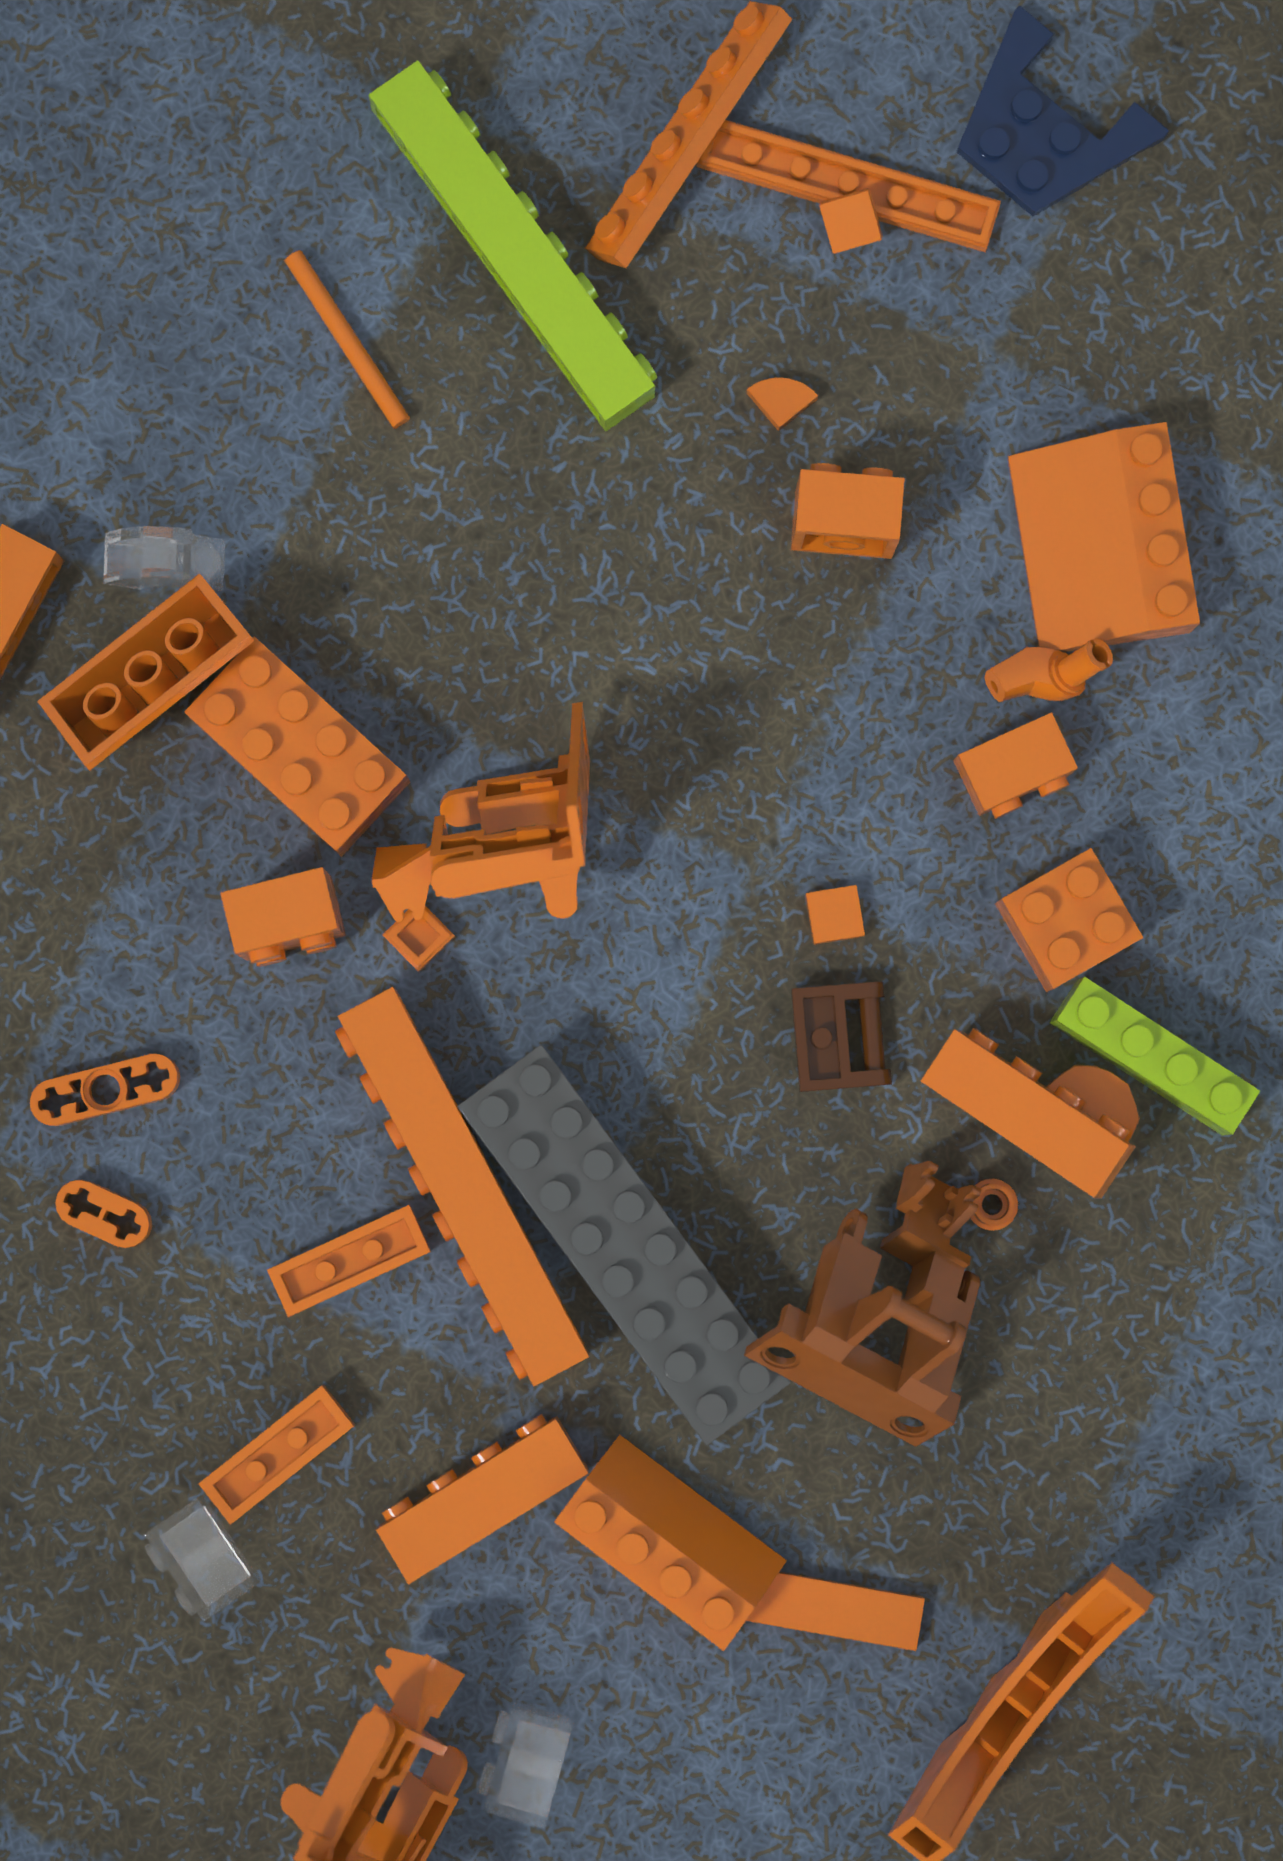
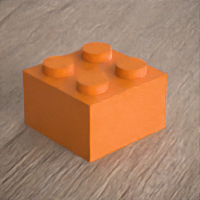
(847, 511)
(283, 916)
(1068, 920)

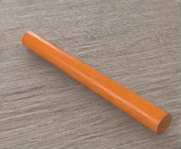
(347, 339)

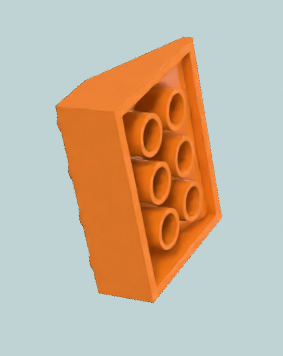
(1104, 539)

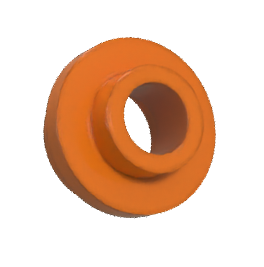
(1008, 1208)

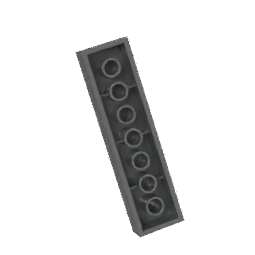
(622, 1243)

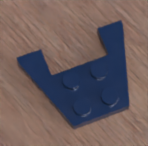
(1030, 141)

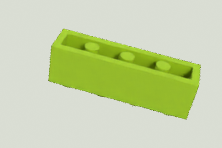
(1154, 1056)

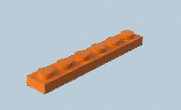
(688, 133)

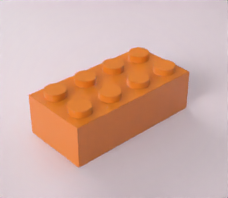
(297, 746)

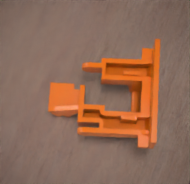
(481, 862)
(378, 1756)

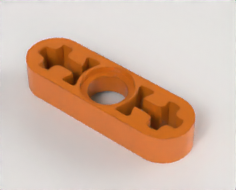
(64, 1086)

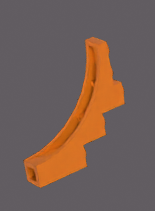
(1012, 1707)

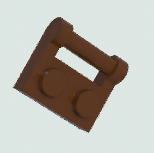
(823, 1036)

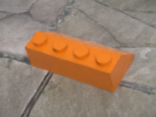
(145, 671)
(671, 1542)

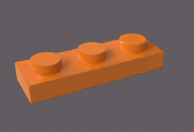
(349, 1260)
(276, 1454)

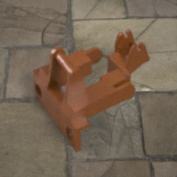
(845, 1313)

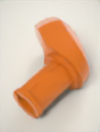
(1048, 672)

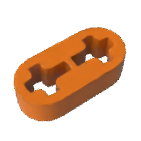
(109, 1202)

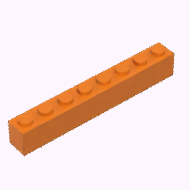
(463, 1187)

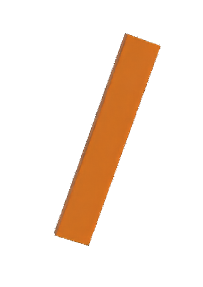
(825, 174)

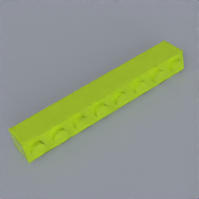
(512, 244)

